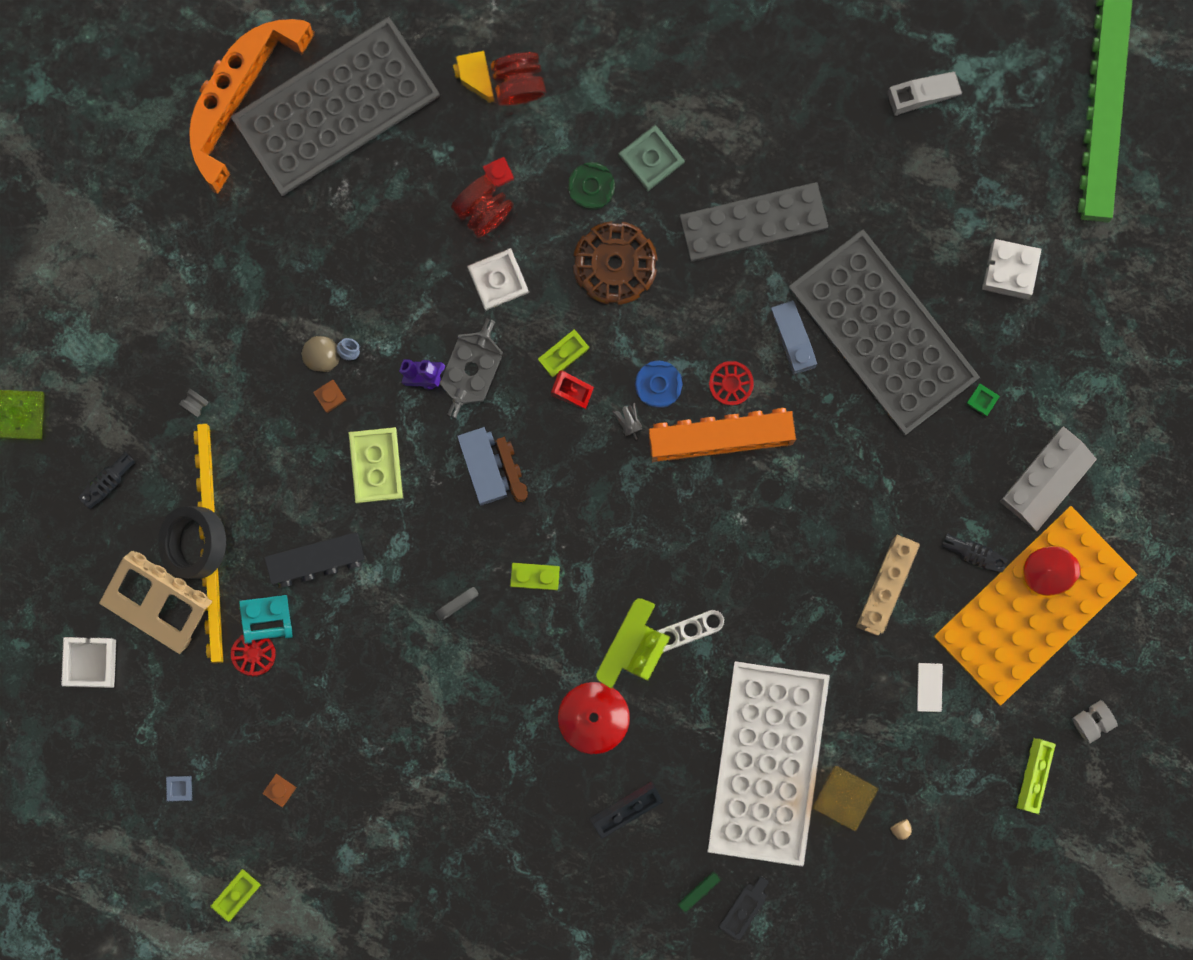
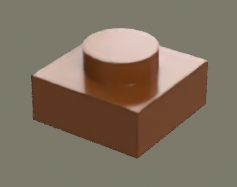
(329, 396)
(279, 790)

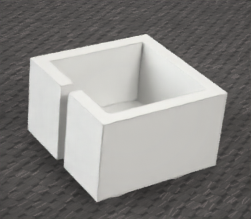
(1013, 269)
(89, 663)

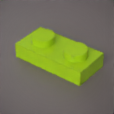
(563, 353)
(535, 576)
(235, 895)

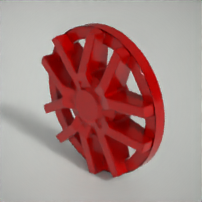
(731, 383)
(253, 654)

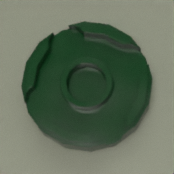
(591, 186)

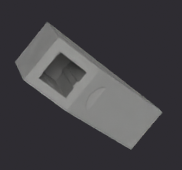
(923, 92)

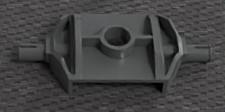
(475, 349)

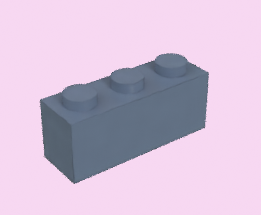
(483, 465)

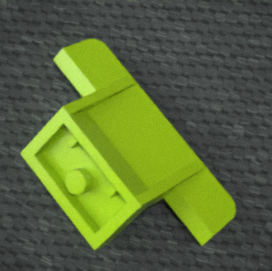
(634, 647)

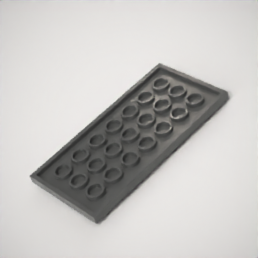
(335, 106)
(884, 332)

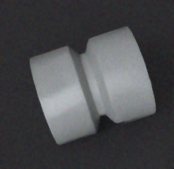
(1087, 726)

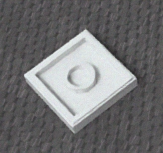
(498, 279)

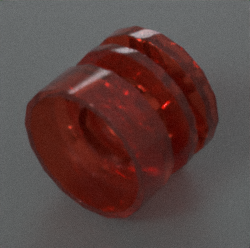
(518, 78)
(478, 201)

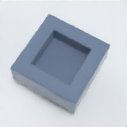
(179, 788)

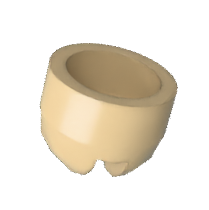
(902, 829)

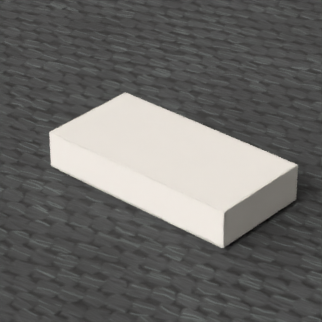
(929, 687)

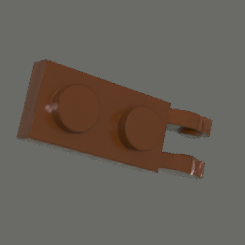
(511, 470)

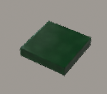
(699, 891)

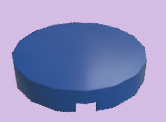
(658, 384)

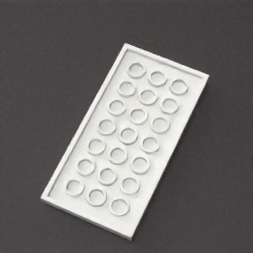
(768, 763)

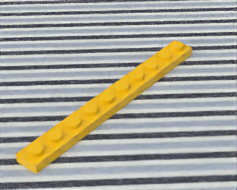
(205, 486)

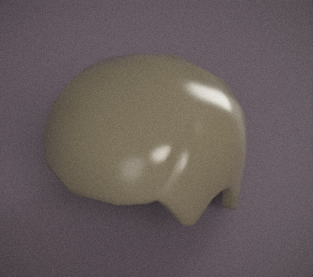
(320, 354)

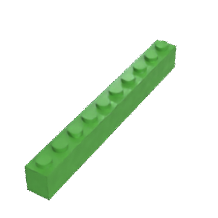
(1105, 110)

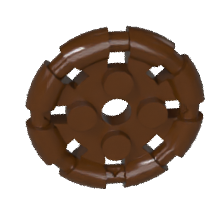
(615, 277)

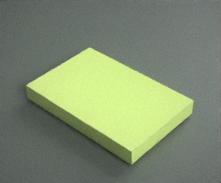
(375, 465)

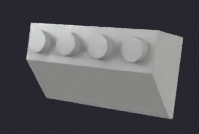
(1049, 479)

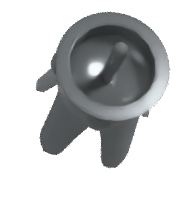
(630, 423)

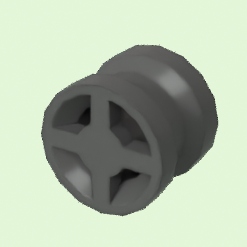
(193, 403)

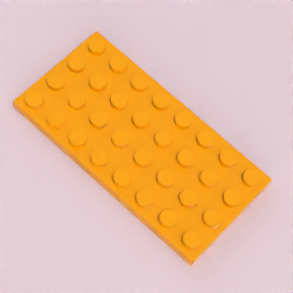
(1013, 630)

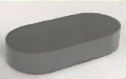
(457, 603)

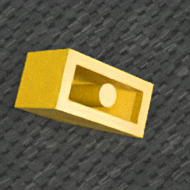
(474, 74)

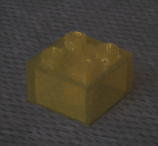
(844, 798)

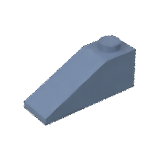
(794, 338)

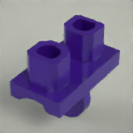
(421, 373)

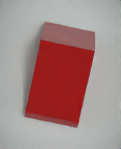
(571, 390)

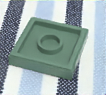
(651, 157)

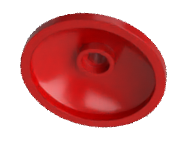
(599, 735)

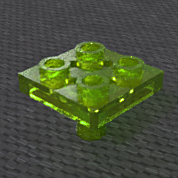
(20, 414)

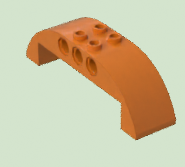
(251, 53)

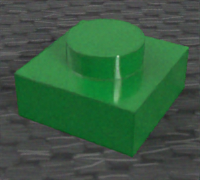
(983, 400)

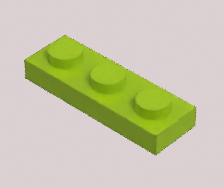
(1036, 776)

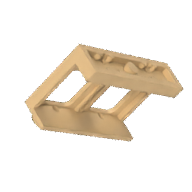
(887, 585)
(146, 615)

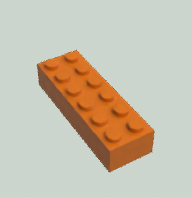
(721, 436)

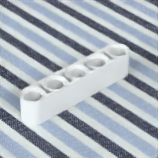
(702, 629)

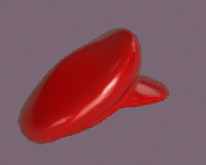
(1051, 570)

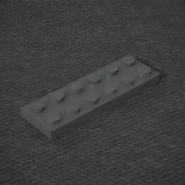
(754, 221)

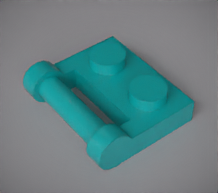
(264, 611)

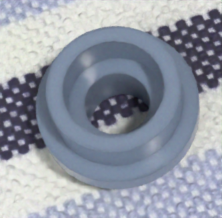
(348, 349)

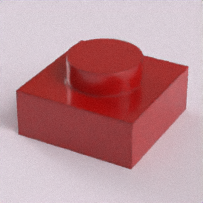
(499, 172)

